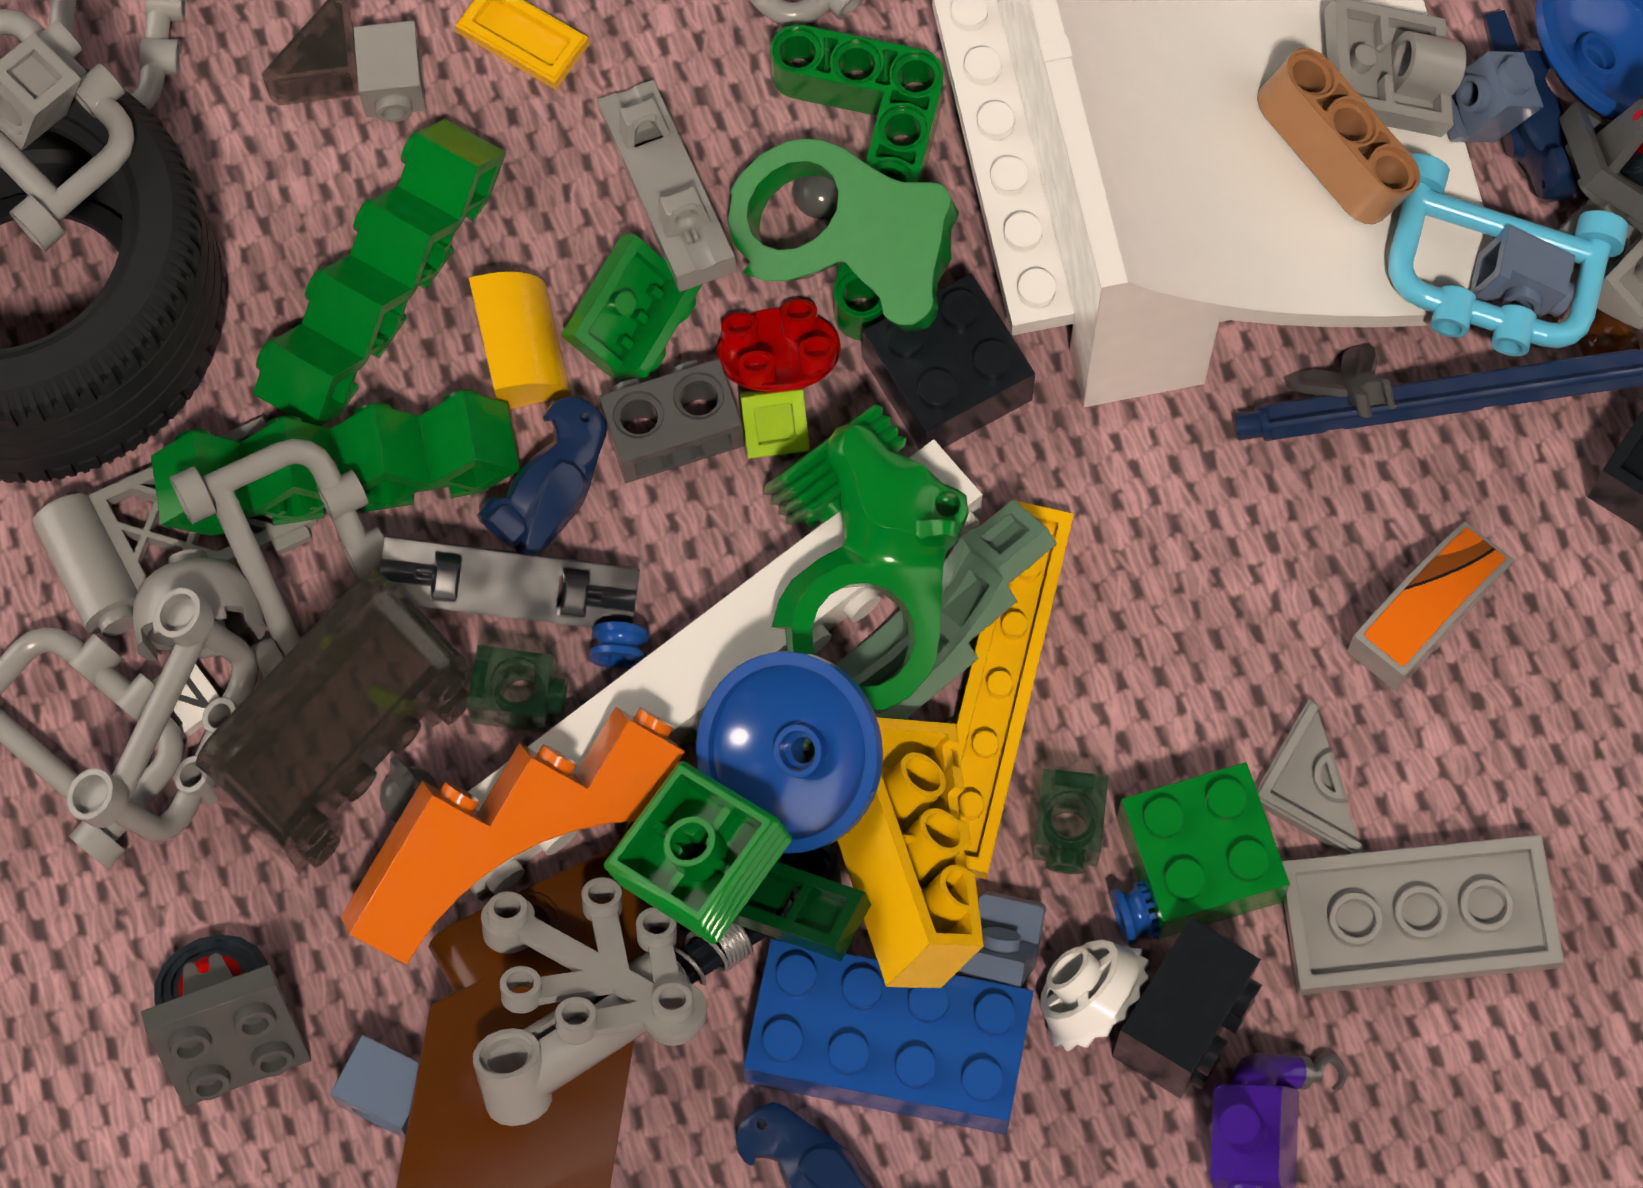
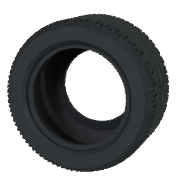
(147, 333)

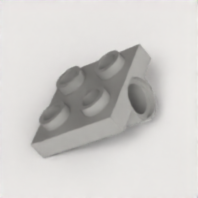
(1397, 63)

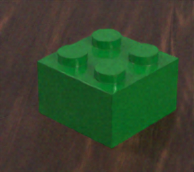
(1203, 849)

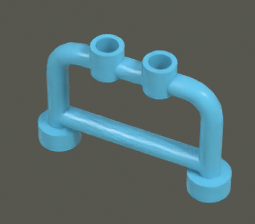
(1454, 307)

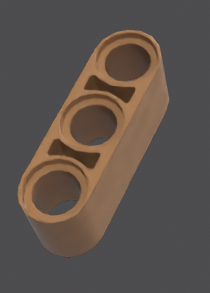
(1338, 136)

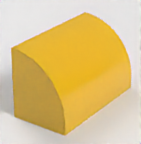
(520, 338)

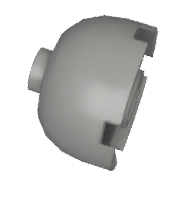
(211, 578)

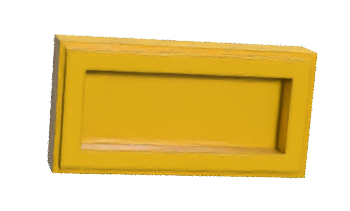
(524, 38)

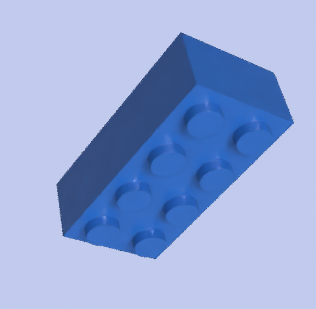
(899, 1050)

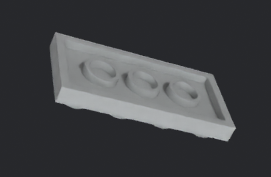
(1421, 915)

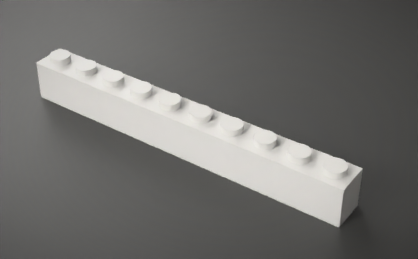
(690, 665)

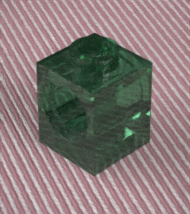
(499, 668)
(1076, 794)

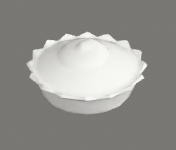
(1091, 991)

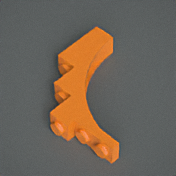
(449, 845)

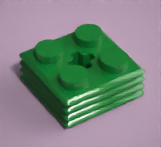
(810, 487)
(699, 813)

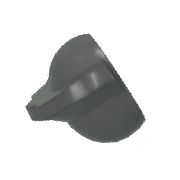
(815, 196)
(401, 786)

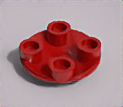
(778, 347)

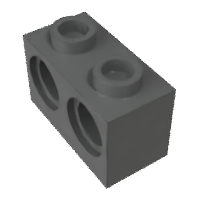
(678, 435)

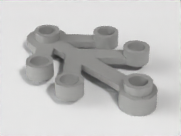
(595, 971)

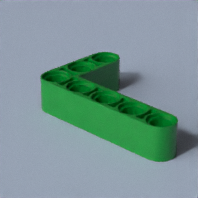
(880, 94)

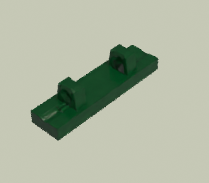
(819, 918)

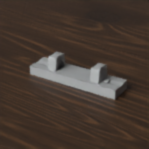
(667, 186)

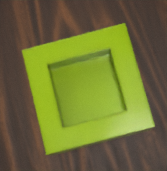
(773, 423)

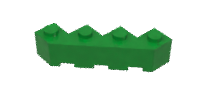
(362, 297)
(394, 454)

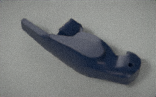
(1540, 139)
(552, 482)
(802, 1151)

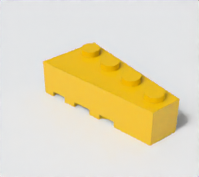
(913, 859)

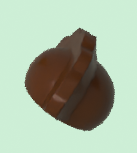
(1608, 336)

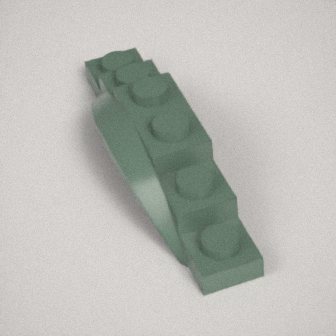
(972, 599)

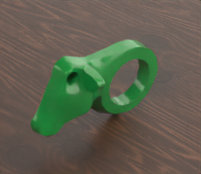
(882, 228)
(895, 542)

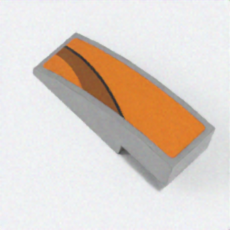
(1428, 605)

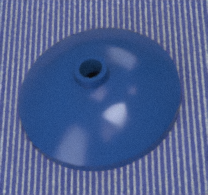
(1595, 50)
(756, 737)

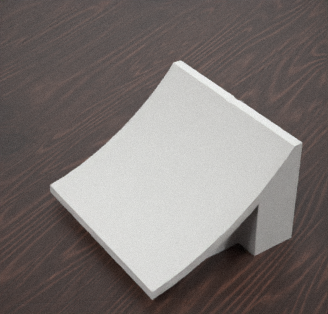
(1152, 192)

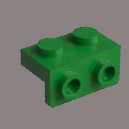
(629, 312)

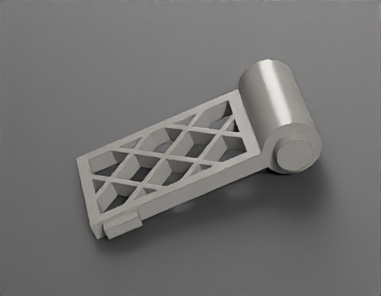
(99, 564)

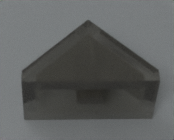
(317, 60)

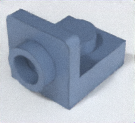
(1010, 938)

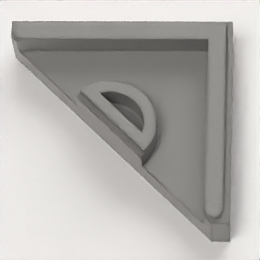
(1307, 786)

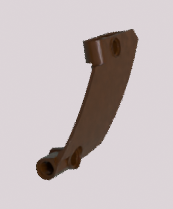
(448, 1128)

